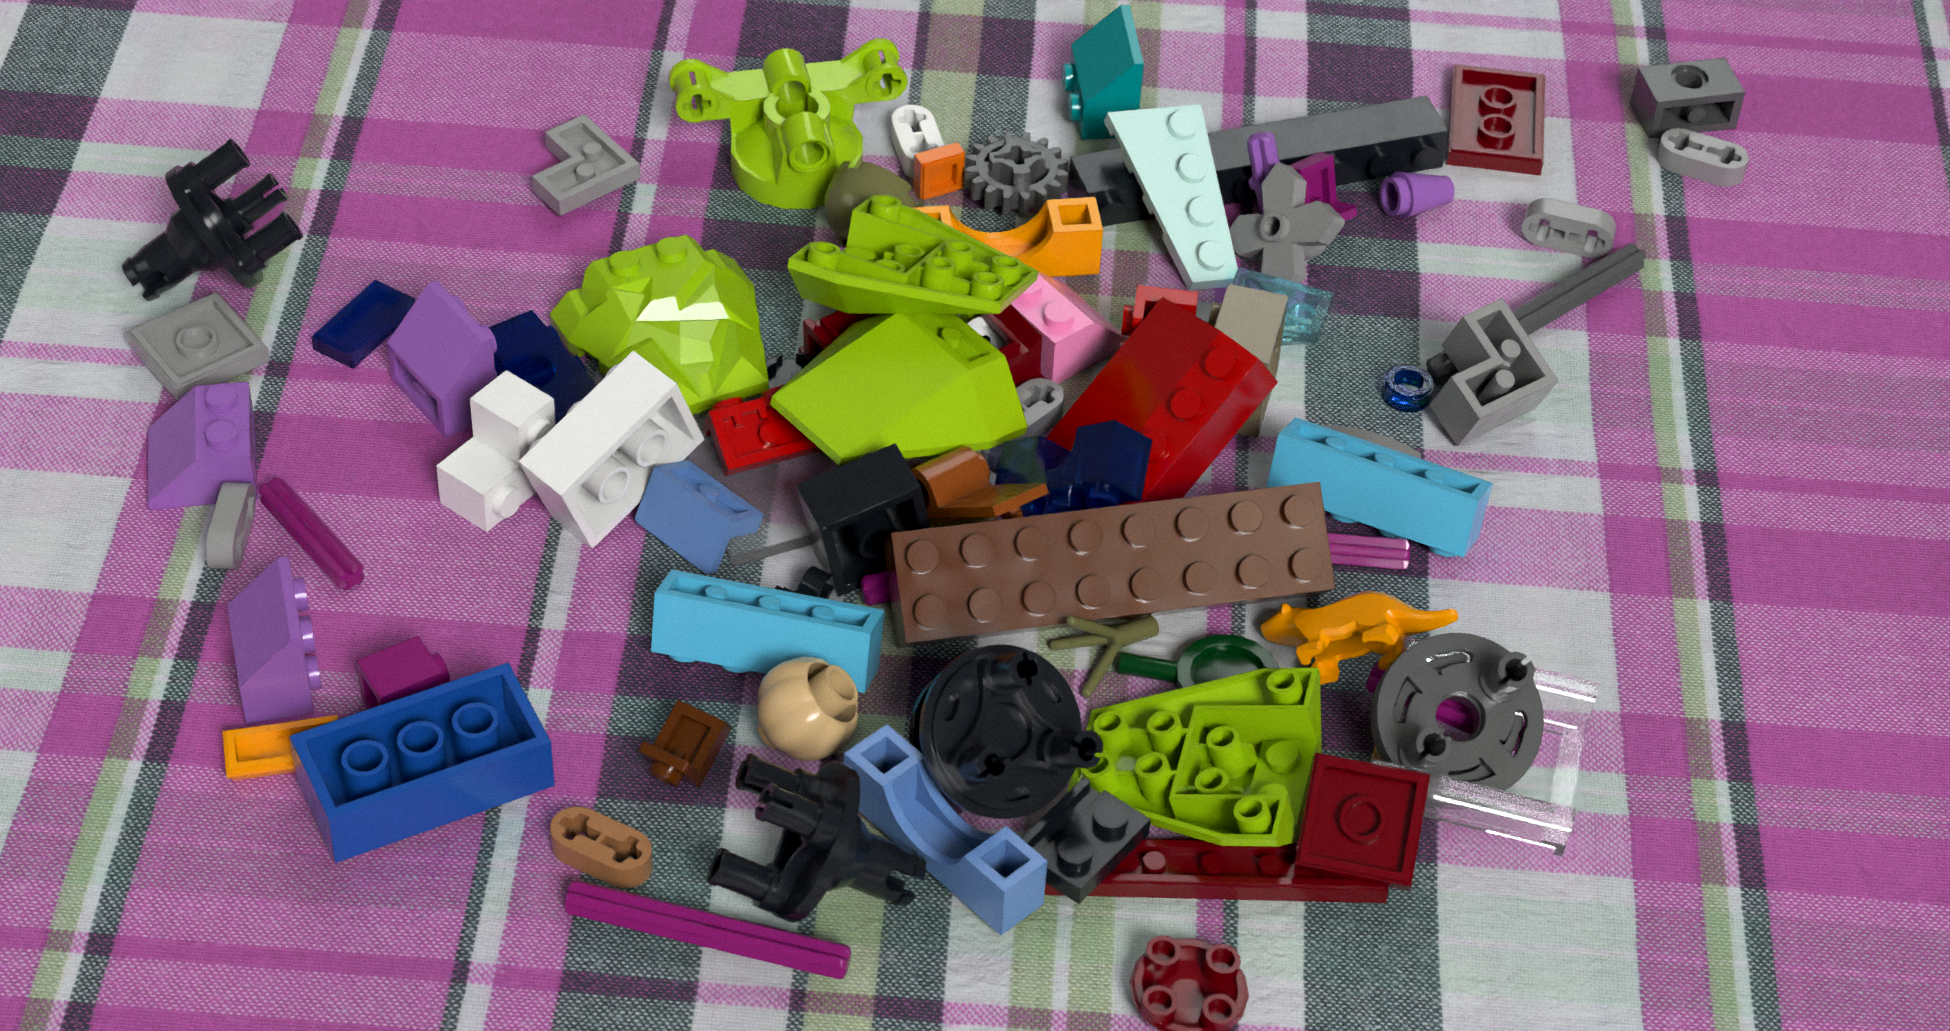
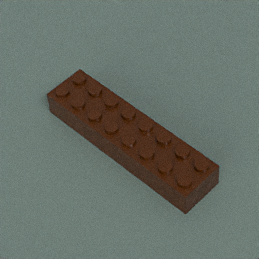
(1108, 564)

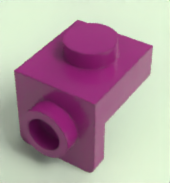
(1321, 183)

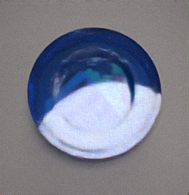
(1407, 388)

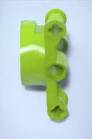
(790, 116)

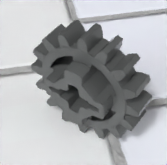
(1015, 173)

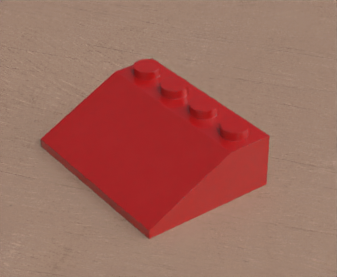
(1178, 387)

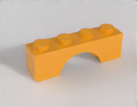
(1056, 241)

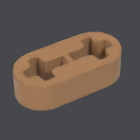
(599, 850)

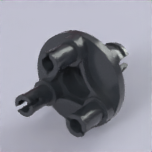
(213, 229)
(820, 843)

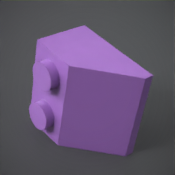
(202, 445)

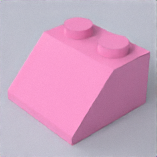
(1070, 329)

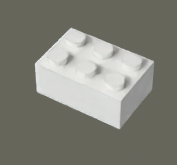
(606, 447)

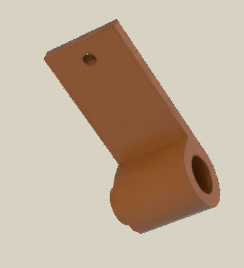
(960, 488)

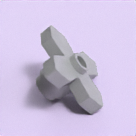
(1288, 228)

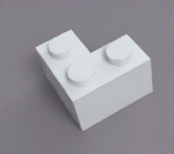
(484, 474)

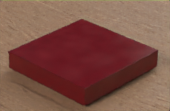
(1362, 821)

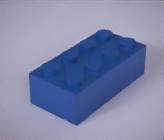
(422, 761)

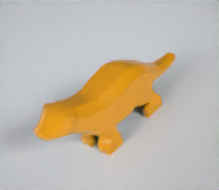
(1351, 629)

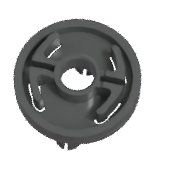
(1489, 686)

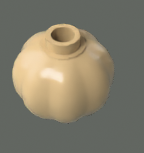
(807, 708)

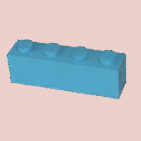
(1383, 487)
(762, 626)

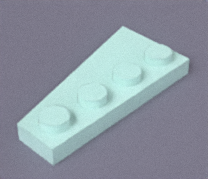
(1180, 185)

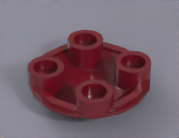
(1189, 985)

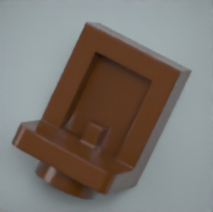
(685, 746)

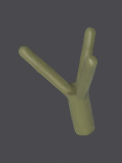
(1112, 637)

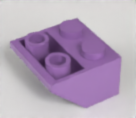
(442, 358)
(272, 645)

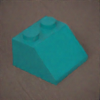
(1104, 73)

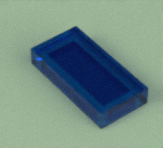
(362, 324)

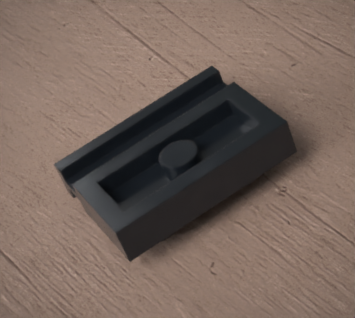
(1086, 838)

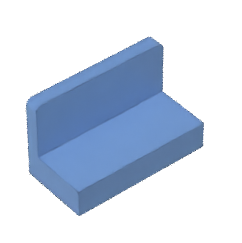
(694, 513)

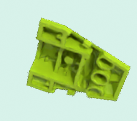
(676, 309)

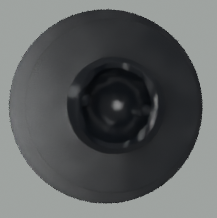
(1001, 732)

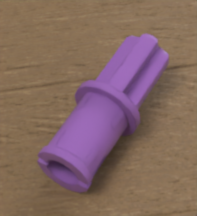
(1262, 157)

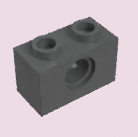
(1687, 96)

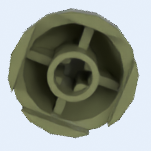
(853, 186)

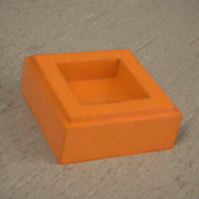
(938, 171)

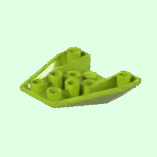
(907, 266)
(906, 383)
(1215, 756)

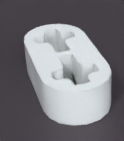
(909, 142)

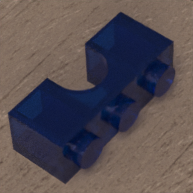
(539, 358)
(1099, 471)

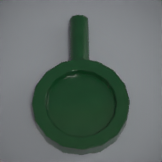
(1201, 662)

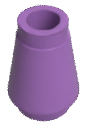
(1414, 193)

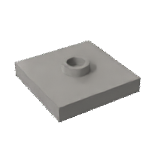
(197, 345)

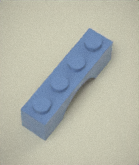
(989, 873)

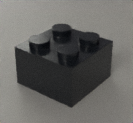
(856, 509)

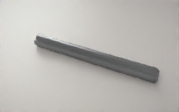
(1559, 300)

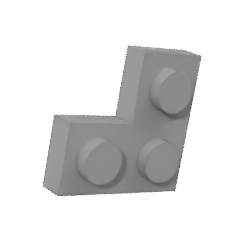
(589, 166)

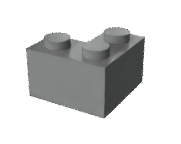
(1497, 374)

